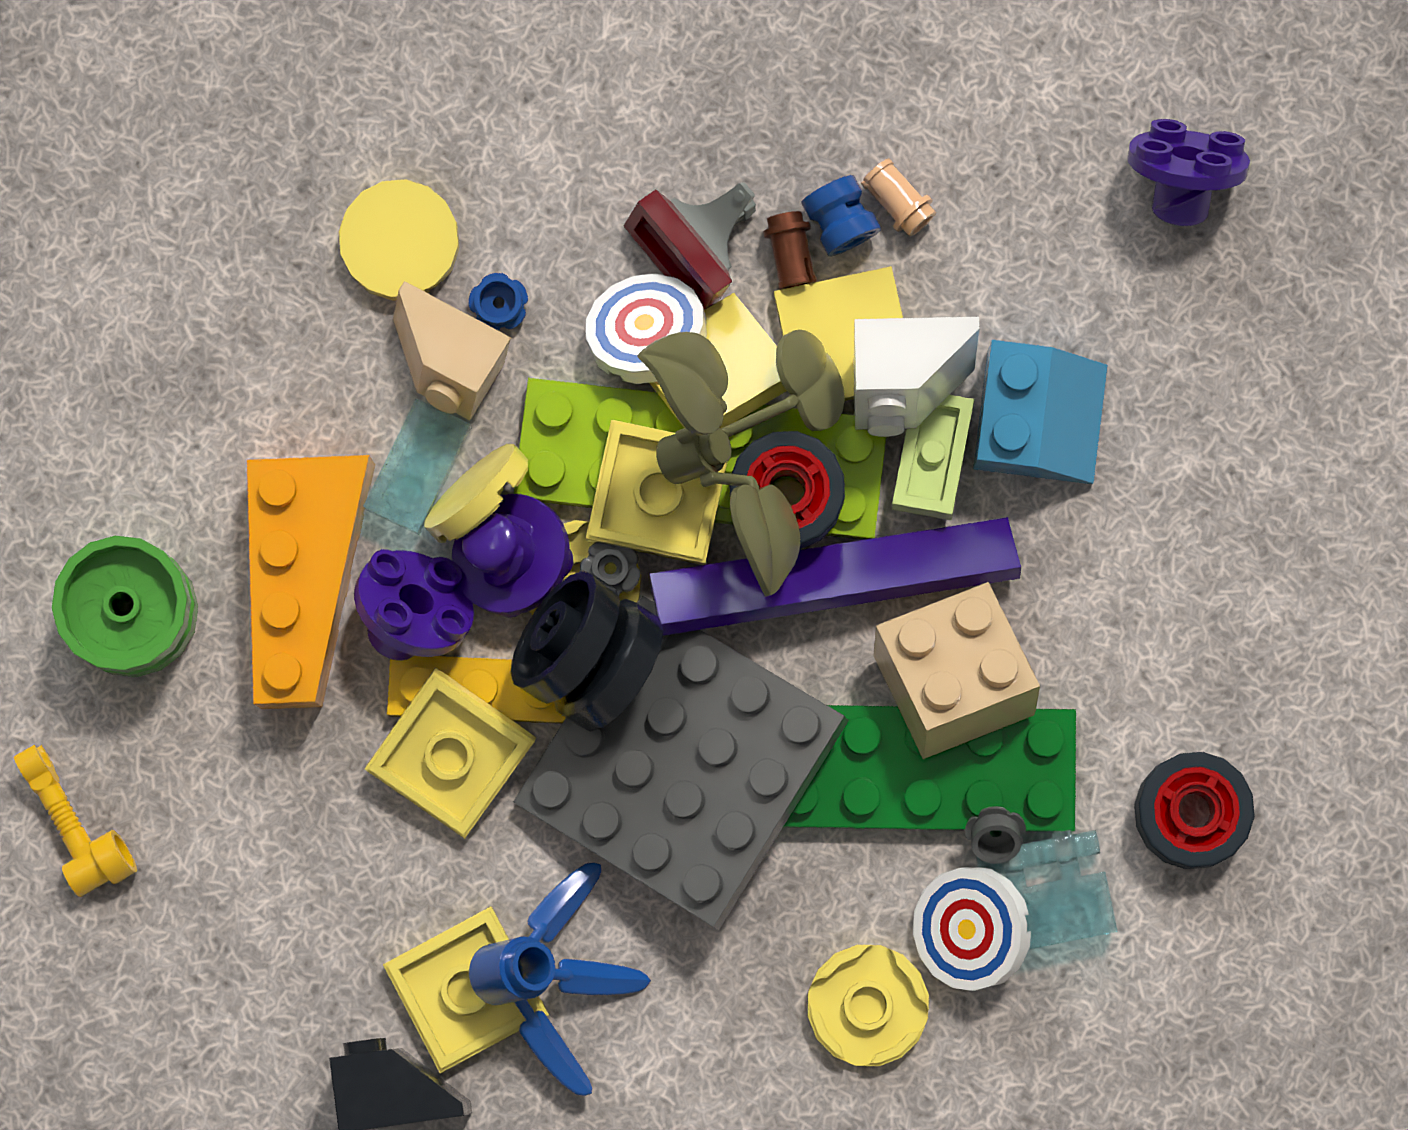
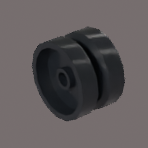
(587, 651)

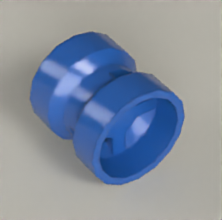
(841, 215)

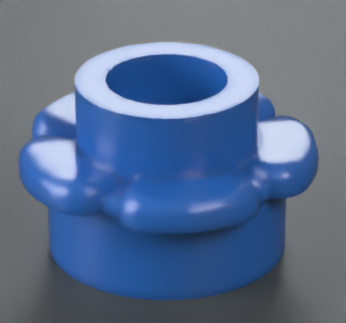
(499, 286)

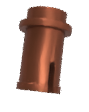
(790, 249)

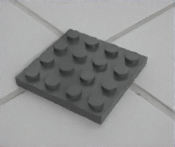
(688, 774)

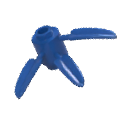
(525, 968)

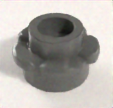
(624, 558)
(995, 845)

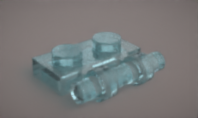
(1063, 908)

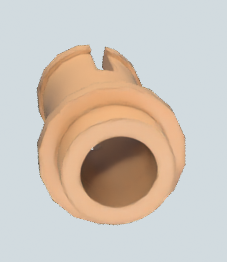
(899, 198)

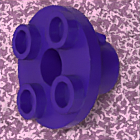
(1187, 168)
(513, 556)
(412, 604)

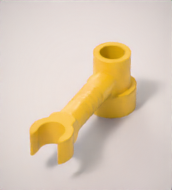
(92, 861)

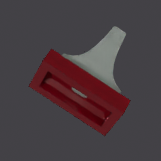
(691, 239)

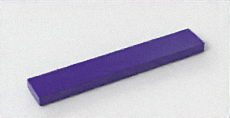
(839, 576)

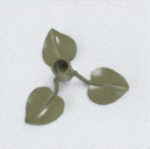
(694, 385)

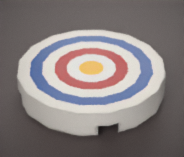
(636, 315)
(971, 928)

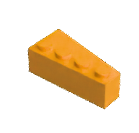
(301, 559)

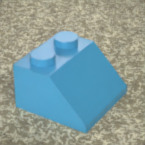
(1040, 413)

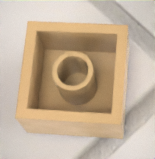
(956, 670)

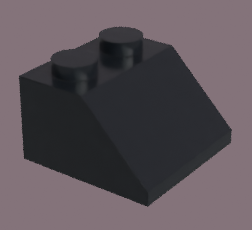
(389, 1088)

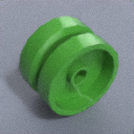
(112, 572)

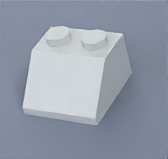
(908, 368)

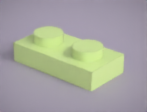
(934, 460)

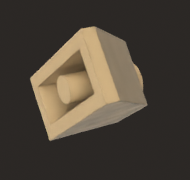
(447, 351)

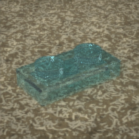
(417, 466)

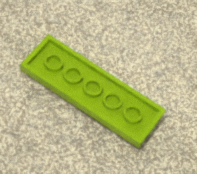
(570, 424)

